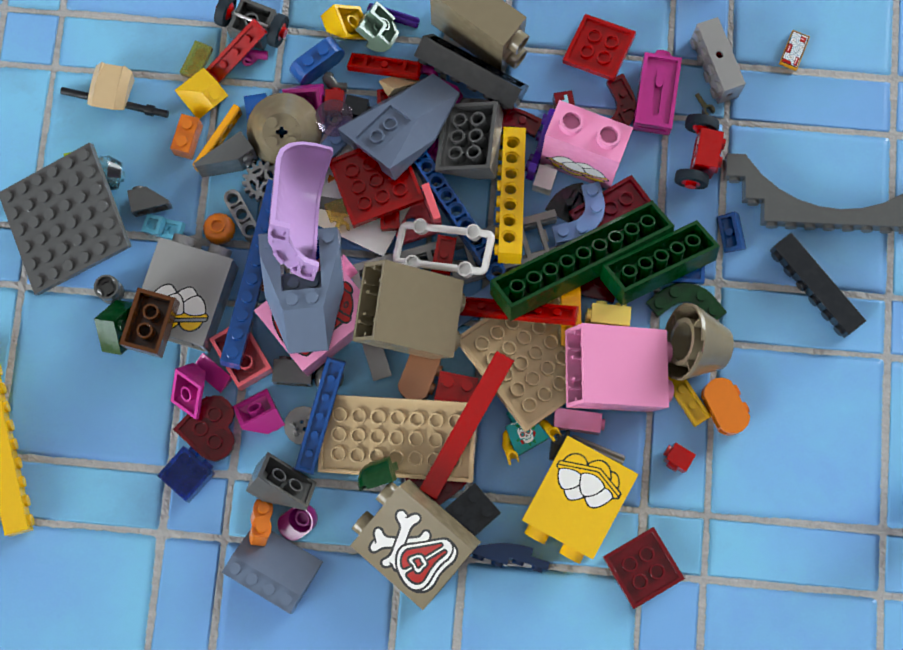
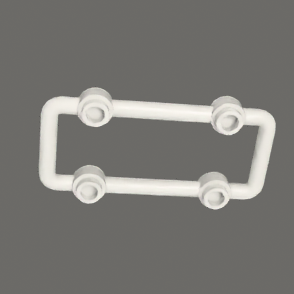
(465, 268)

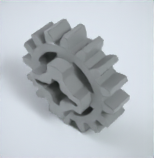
(255, 178)

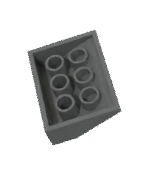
(471, 141)

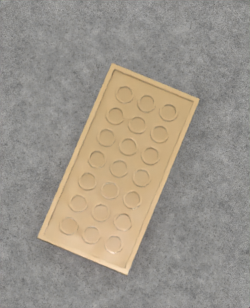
(401, 428)

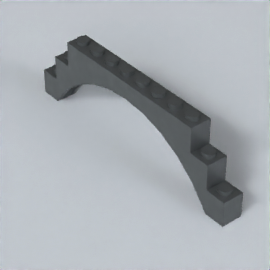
(787, 211)

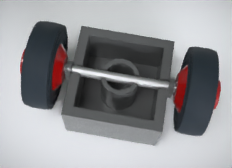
(238, 19)

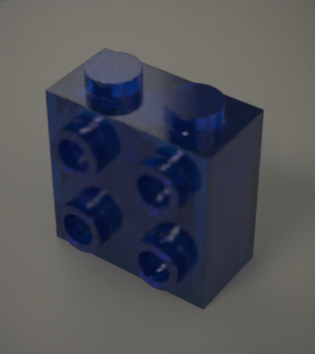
(187, 473)

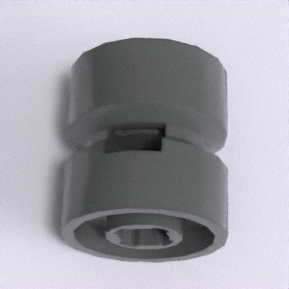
(108, 289)

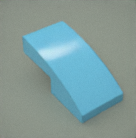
(162, 227)

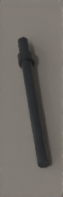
(149, 110)

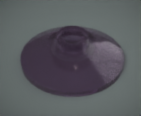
(331, 109)

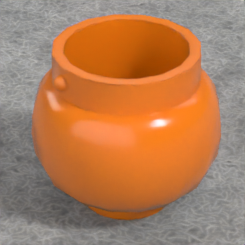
(219, 228)

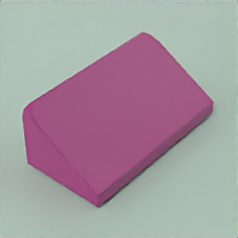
(214, 374)

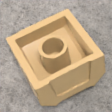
(110, 86)

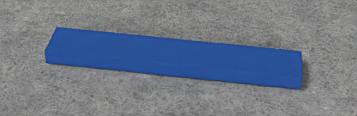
(320, 415)

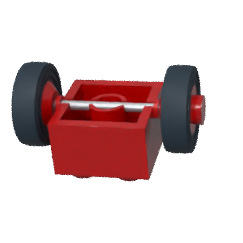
(706, 152)

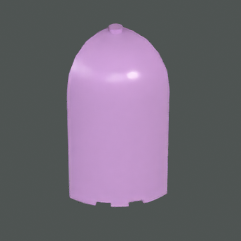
(295, 205)

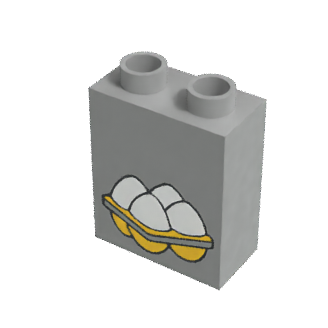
(198, 281)

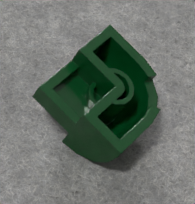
(377, 473)

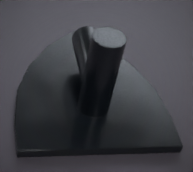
(566, 200)

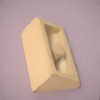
(394, 84)

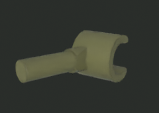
(704, 105)

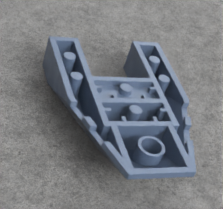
(305, 308)

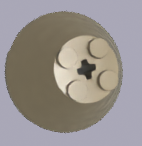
(280, 110)

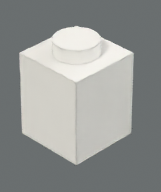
(544, 179)

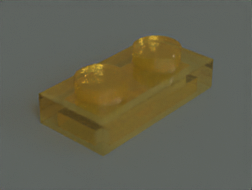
(196, 59)

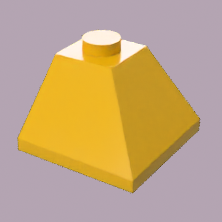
(343, 21)
(201, 93)

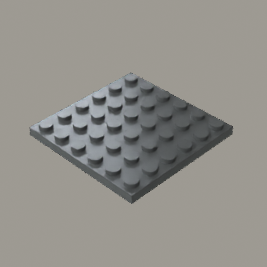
(64, 219)

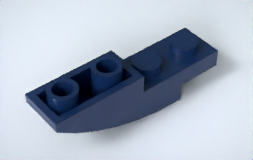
(501, 552)

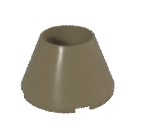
(697, 343)

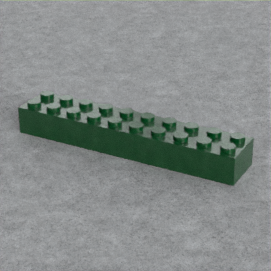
(576, 261)

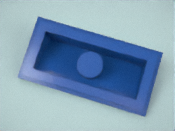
(731, 232)

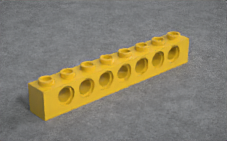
(510, 196)

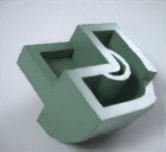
(378, 28)

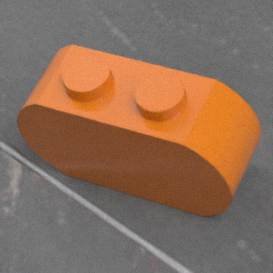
(725, 406)

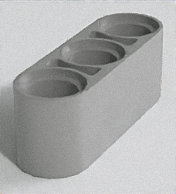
(238, 208)

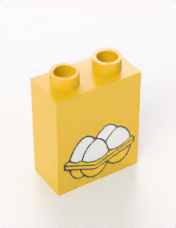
(578, 500)

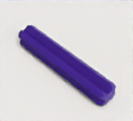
(402, 18)

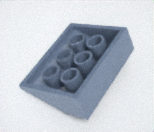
(273, 571)

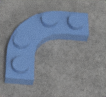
(588, 221)

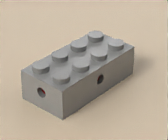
(717, 60)

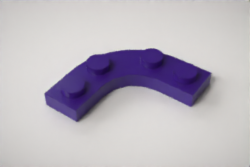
(534, 159)

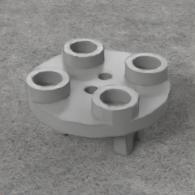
(293, 427)

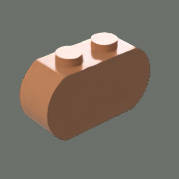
(419, 377)

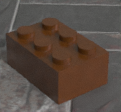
(149, 322)

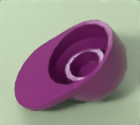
(297, 523)

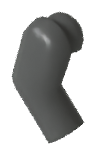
(331, 82)

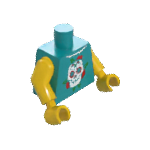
(517, 442)

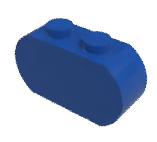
(317, 61)

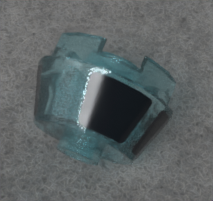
(112, 170)

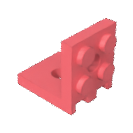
(427, 210)

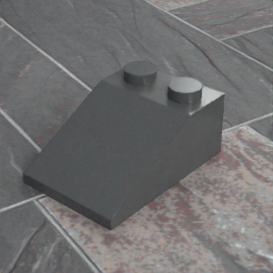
(229, 157)
(280, 484)

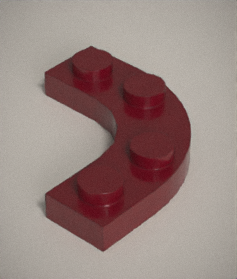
(623, 98)
(522, 119)

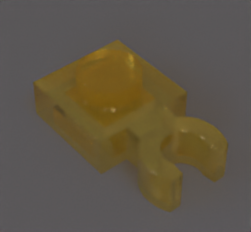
(337, 212)

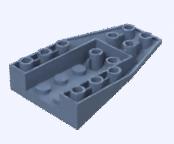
(402, 125)

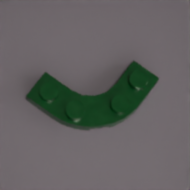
(685, 293)

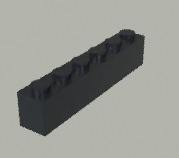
(817, 285)

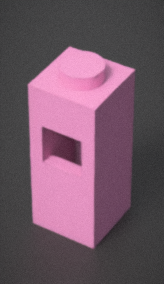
(578, 421)

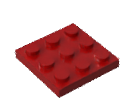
(599, 47)

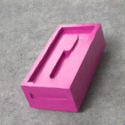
(657, 93)

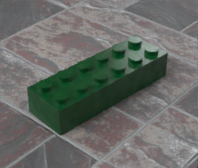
(659, 262)

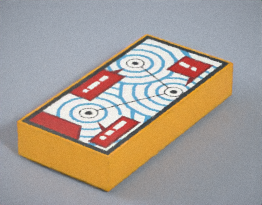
(794, 50)

